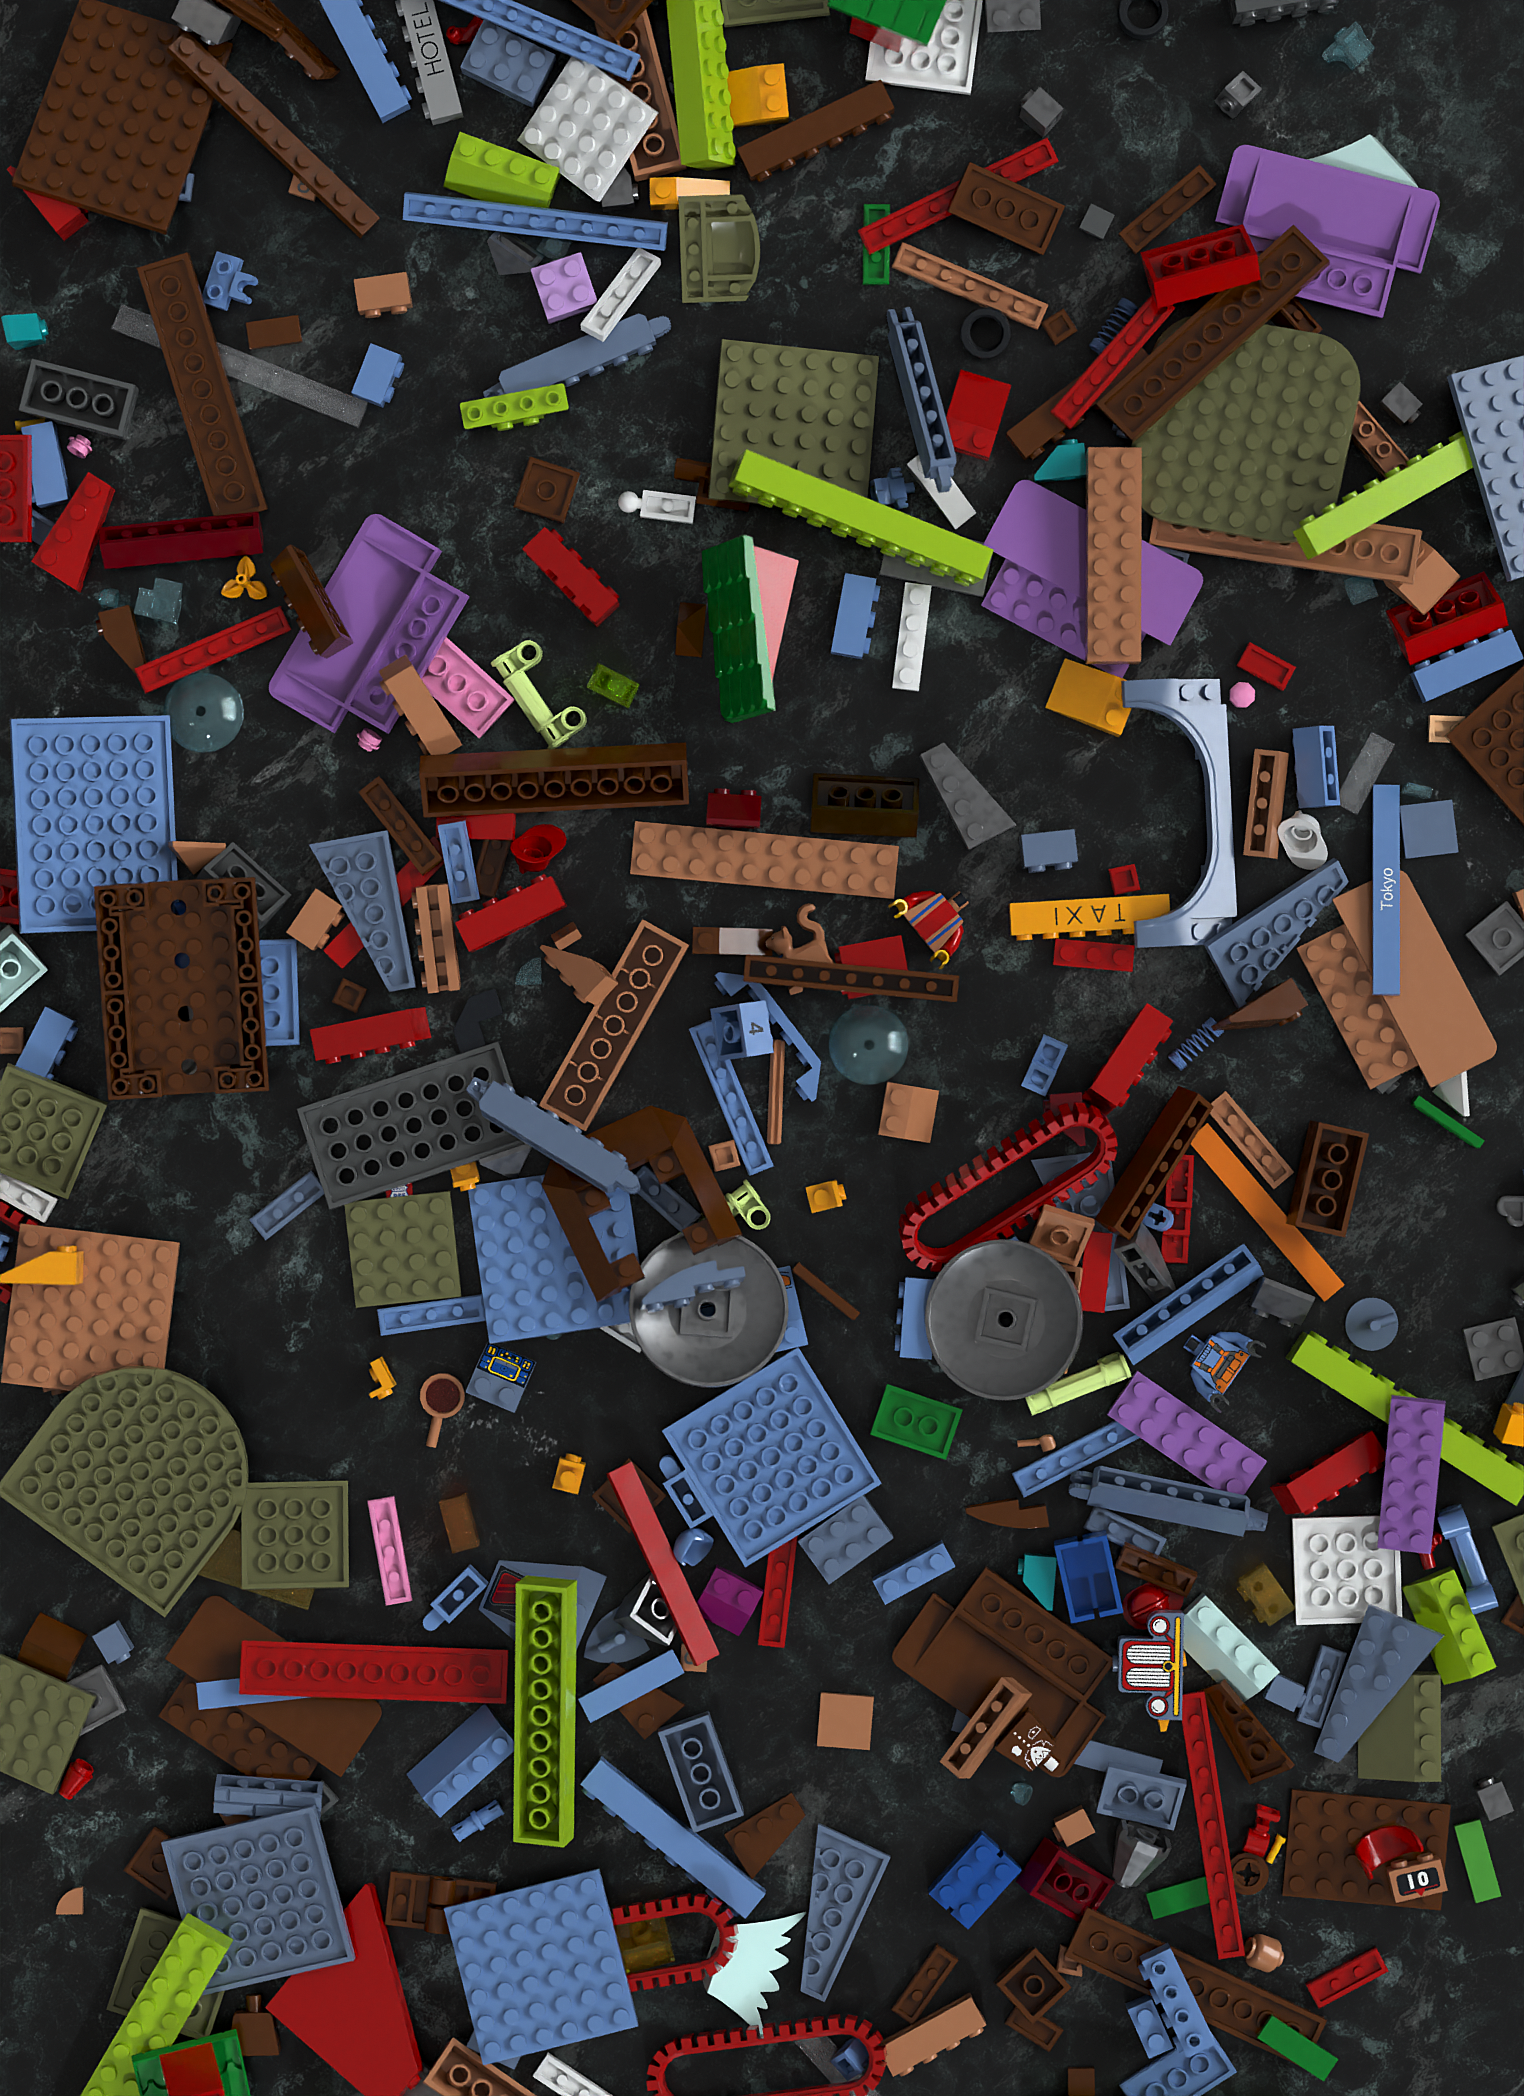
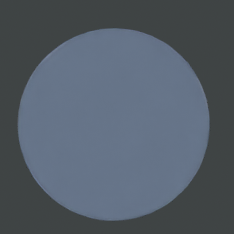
(1371, 1324)

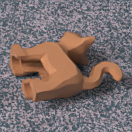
(812, 951)

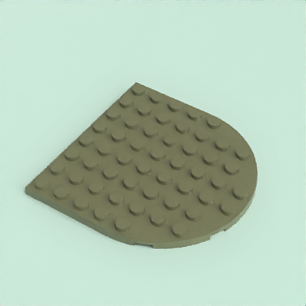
(136, 1478)

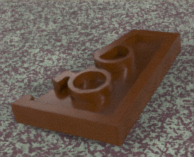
(647, 1711)
(764, 1832)

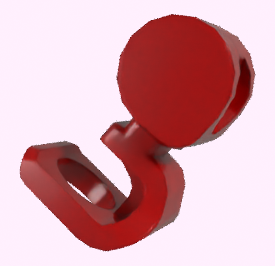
(1257, 1838)

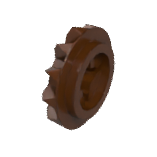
(1256, 1882)

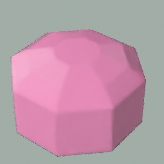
(1242, 695)

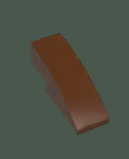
(1008, 1514)

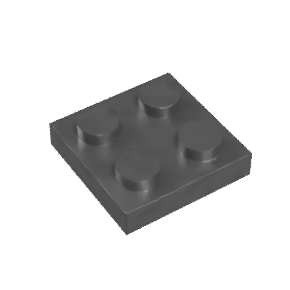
(1499, 938)
(1494, 1348)

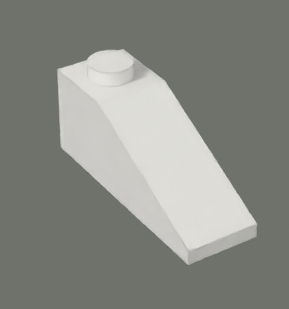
(951, 504)

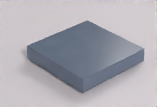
(1428, 829)

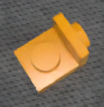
(465, 1176)
(825, 1196)
(381, 1374)
(569, 1473)

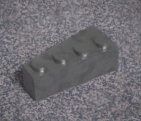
(966, 800)

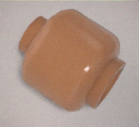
(1263, 1952)

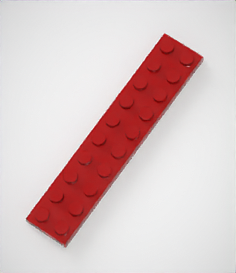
(373, 1672)

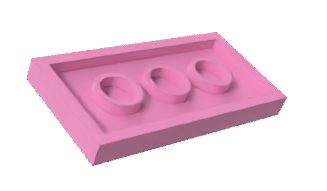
(465, 689)

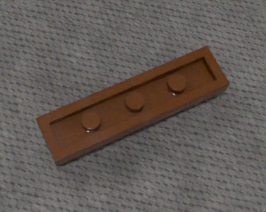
(1167, 209)
(401, 825)

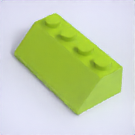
(499, 174)
(1443, 1607)

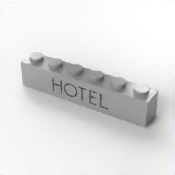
(431, 59)

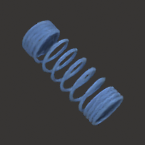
(1126, 307)
(1176, 1058)

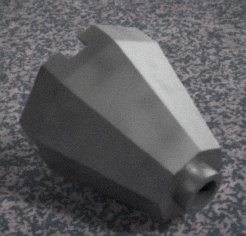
(1137, 1852)

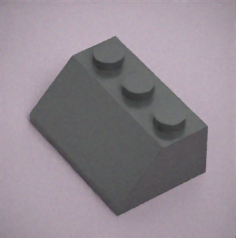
(236, 863)

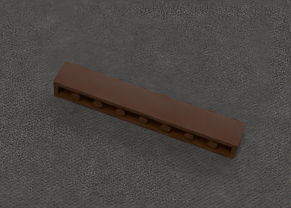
(851, 978)

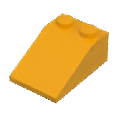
(758, 95)
(1089, 697)
(54, 1267)

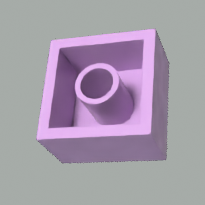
(564, 288)

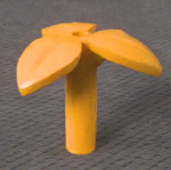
(245, 571)

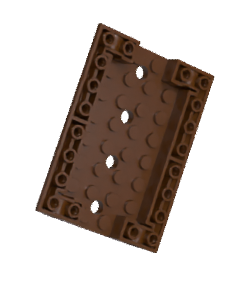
(146, 988)

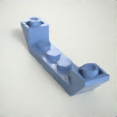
(808, 1082)

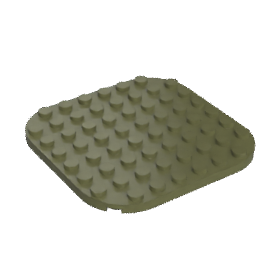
(1255, 438)

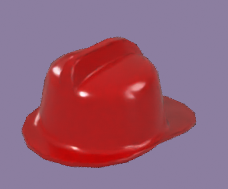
(537, 847)
(1146, 1599)

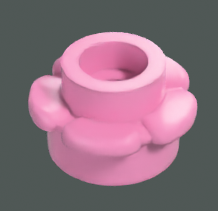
(79, 446)
(369, 739)

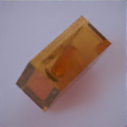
(459, 1522)

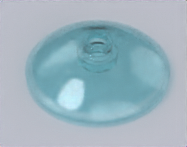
(222, 714)
(848, 1048)

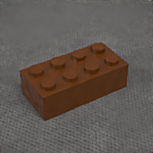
(1327, 1178)

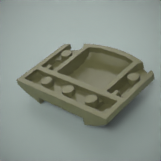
(717, 248)

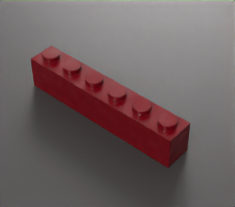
(181, 540)

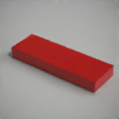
(484, 826)
(1095, 1271)
(1346, 1977)

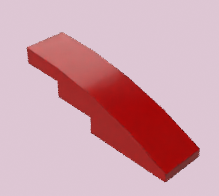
(1179, 1201)

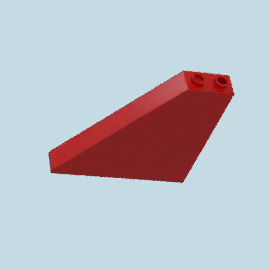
(357, 2008)

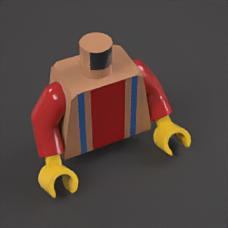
(934, 920)

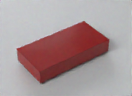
(1266, 666)

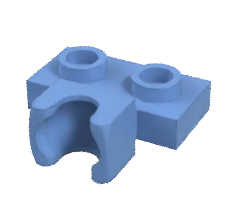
(227, 282)

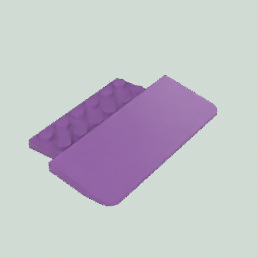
(1351, 217)
(1046, 574)
(389, 611)

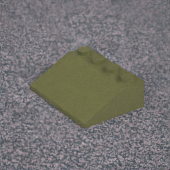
(1405, 1735)

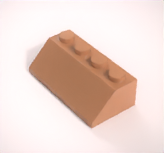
(462, 2073)

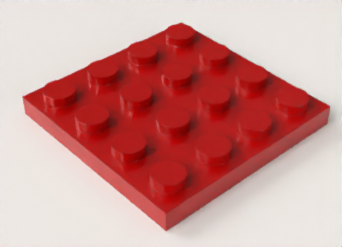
(15, 488)

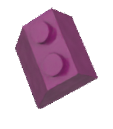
(728, 1600)

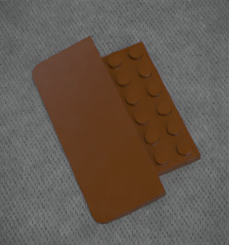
(1008, 1634)
(260, 1738)

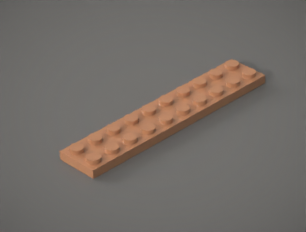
(1372, 553)
(764, 860)

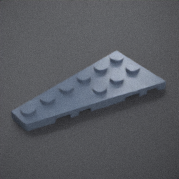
(368, 889)
(1267, 934)
(1089, 1203)
(1377, 1668)
(841, 1891)

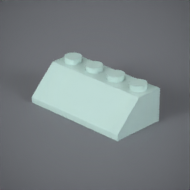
(18, 966)
(1224, 1649)

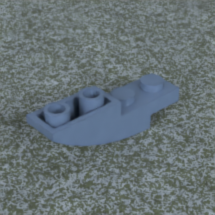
(680, 1287)

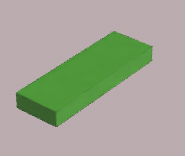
(1477, 1860)

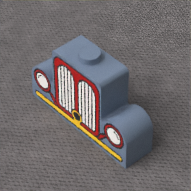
(1154, 1664)

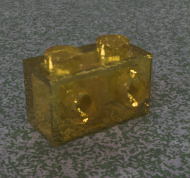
(1265, 1594)

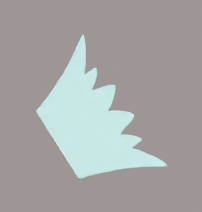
(1369, 158)
(748, 1970)

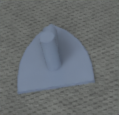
(613, 1642)

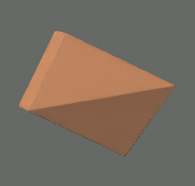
(195, 854)

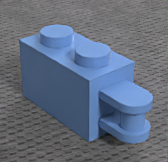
(684, 1492)
(455, 1597)

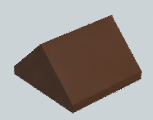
(51, 1646)

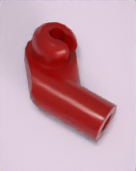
(464, 34)
(1427, 1559)

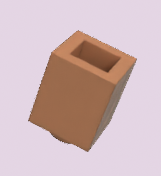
(1072, 1826)

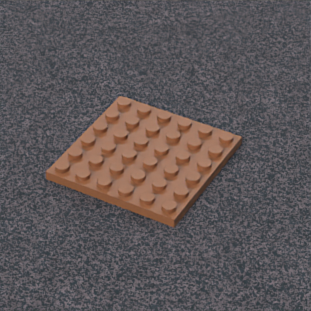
(106, 1323)

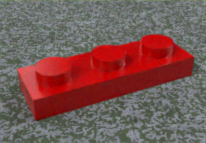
(1093, 955)

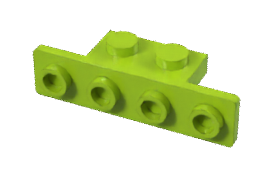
(514, 408)

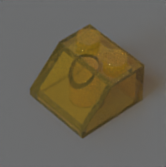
(644, 1943)

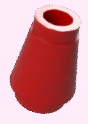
(76, 1778)

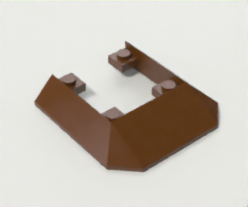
(672, 1151)

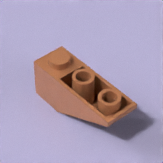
(584, 974)

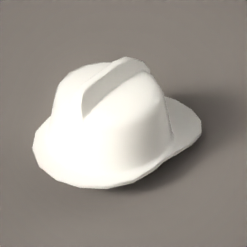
(1303, 841)

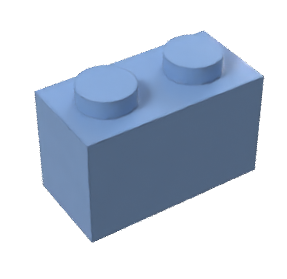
(377, 375)
(1149, 2026)

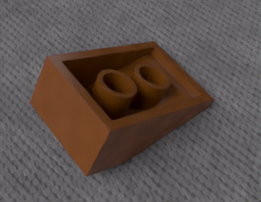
(1276, 1005)

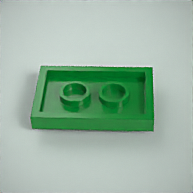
(916, 1421)

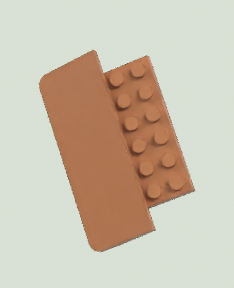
(1426, 1025)

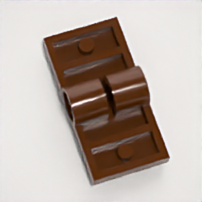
(420, 1899)

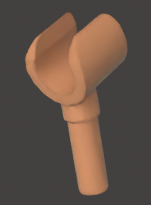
(1046, 1441)

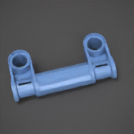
(1457, 1530)

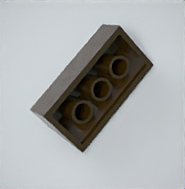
(865, 805)

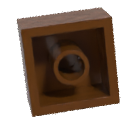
(1032, 1984)

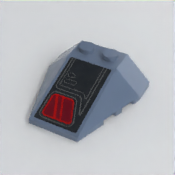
(500, 1596)

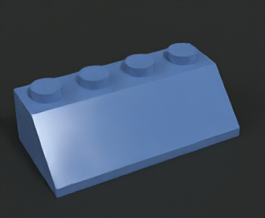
(462, 1760)

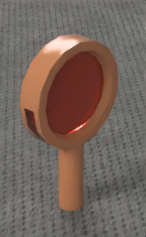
(441, 1397)

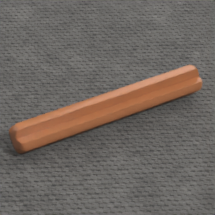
(775, 1100)

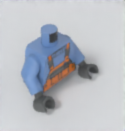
(1219, 1362)

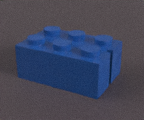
(1088, 1576)
(974, 1879)

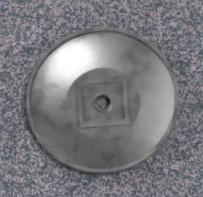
(967, 1328)
(716, 1348)

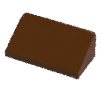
(1295, 317)

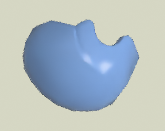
(692, 1546)

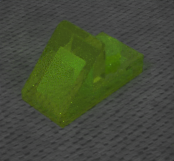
(612, 685)

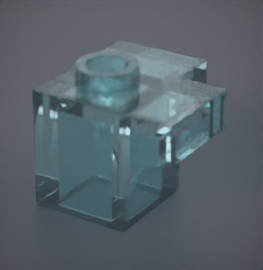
(1349, 47)
(162, 602)

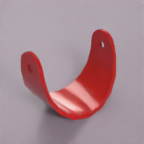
(1385, 1845)

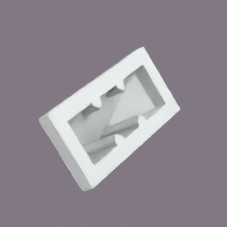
(1455, 1093)

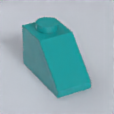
(24, 330)
(1064, 463)
(1039, 1574)

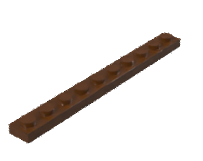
(273, 134)

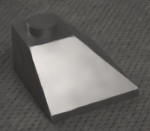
(646, 1613)

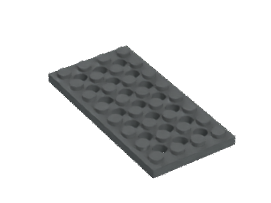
(389, 1091)

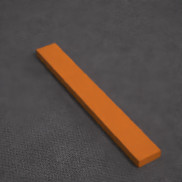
(1266, 1212)

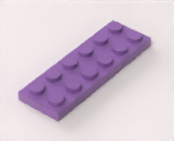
(1185, 1436)
(1411, 1474)

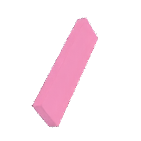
(390, 1550)

